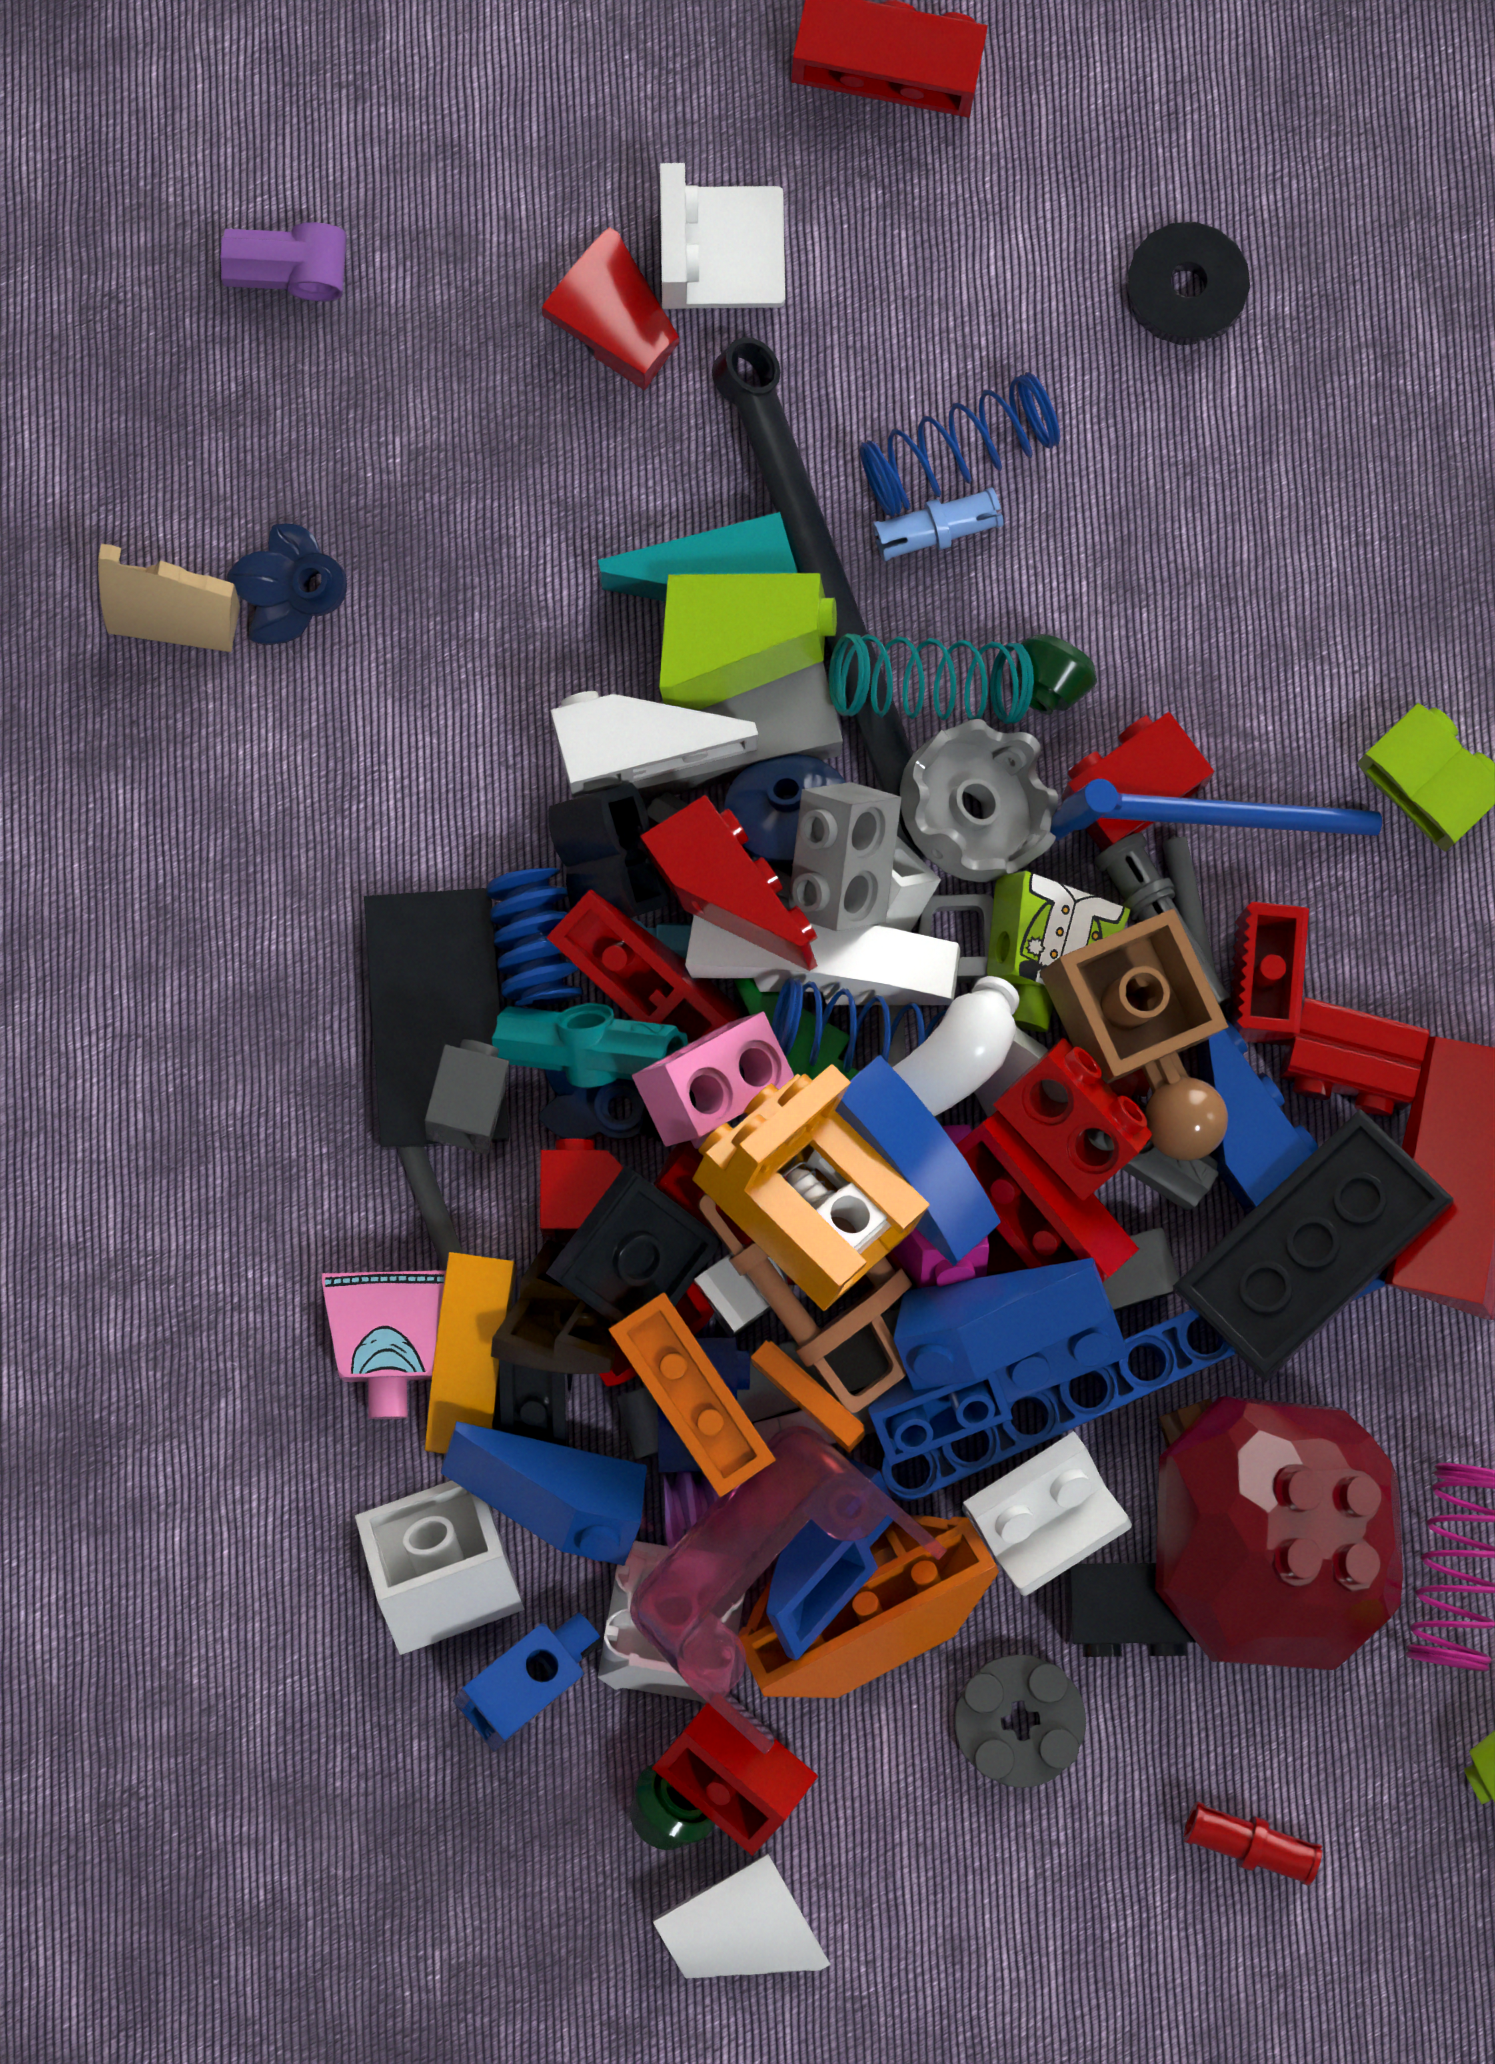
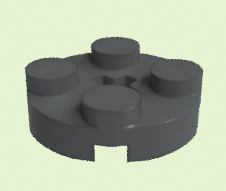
(1050, 1744)

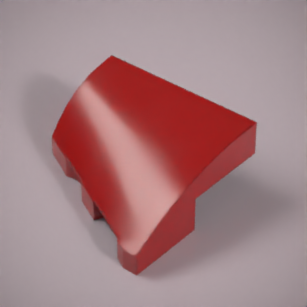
(613, 311)

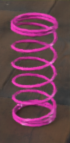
(1463, 1657)

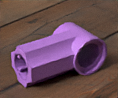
(302, 261)

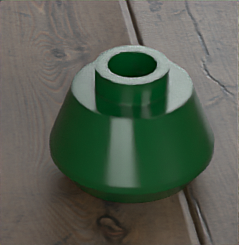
(1059, 672)
(664, 1815)

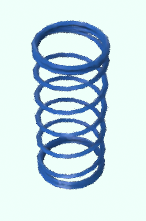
(890, 490)
(786, 1021)

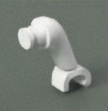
(964, 1046)

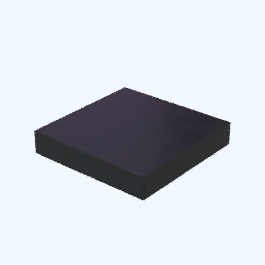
(633, 1249)

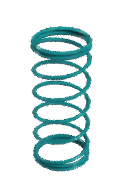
(837, 685)

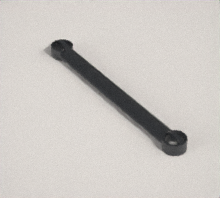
(812, 547)

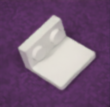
(720, 244)

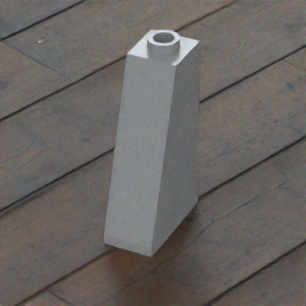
(790, 718)

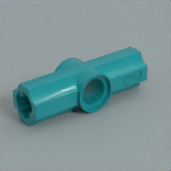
(583, 1042)

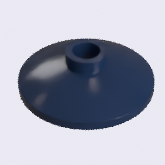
(767, 819)

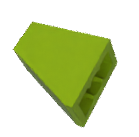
(739, 633)

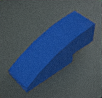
(918, 1148)
(819, 1577)

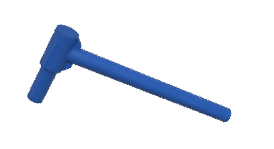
(1102, 800)

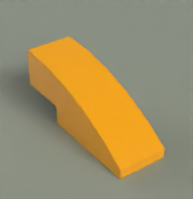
(464, 1374)

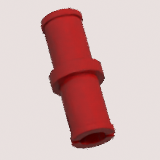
(1252, 1843)

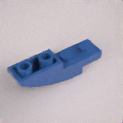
(932, 1417)

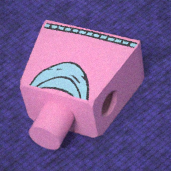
(384, 1332)

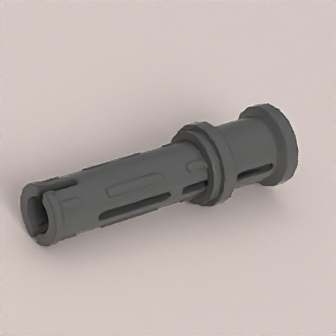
(1148, 892)

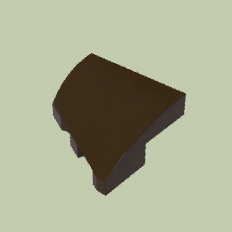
(553, 1326)

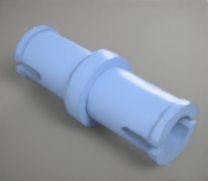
(938, 524)

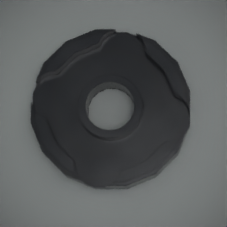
(1192, 249)

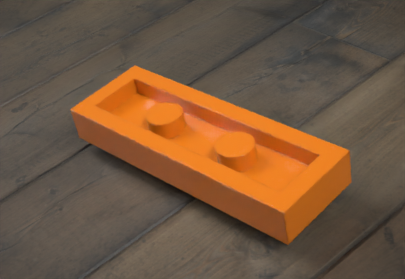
(692, 1394)

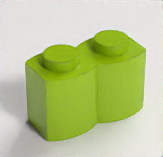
(1432, 775)

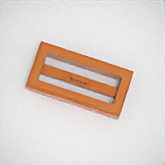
(808, 1395)

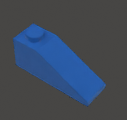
(995, 1320)
(557, 1492)

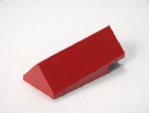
(1454, 1142)

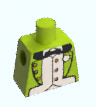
(1036, 925)

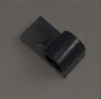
(535, 1403)

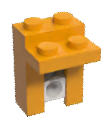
(836, 1178)

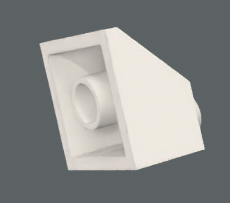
(437, 1565)

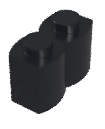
(604, 850)

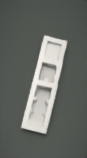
(862, 959)

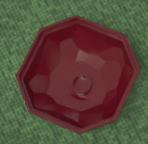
(1278, 1533)

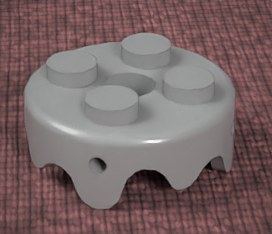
(998, 774)

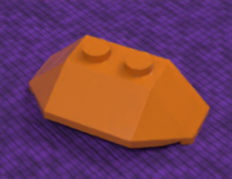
(890, 1620)

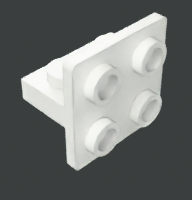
(1046, 1514)

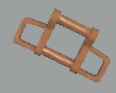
(817, 1342)

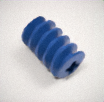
(529, 919)

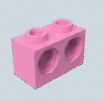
(713, 1075)

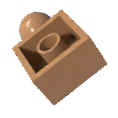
(1173, 1015)

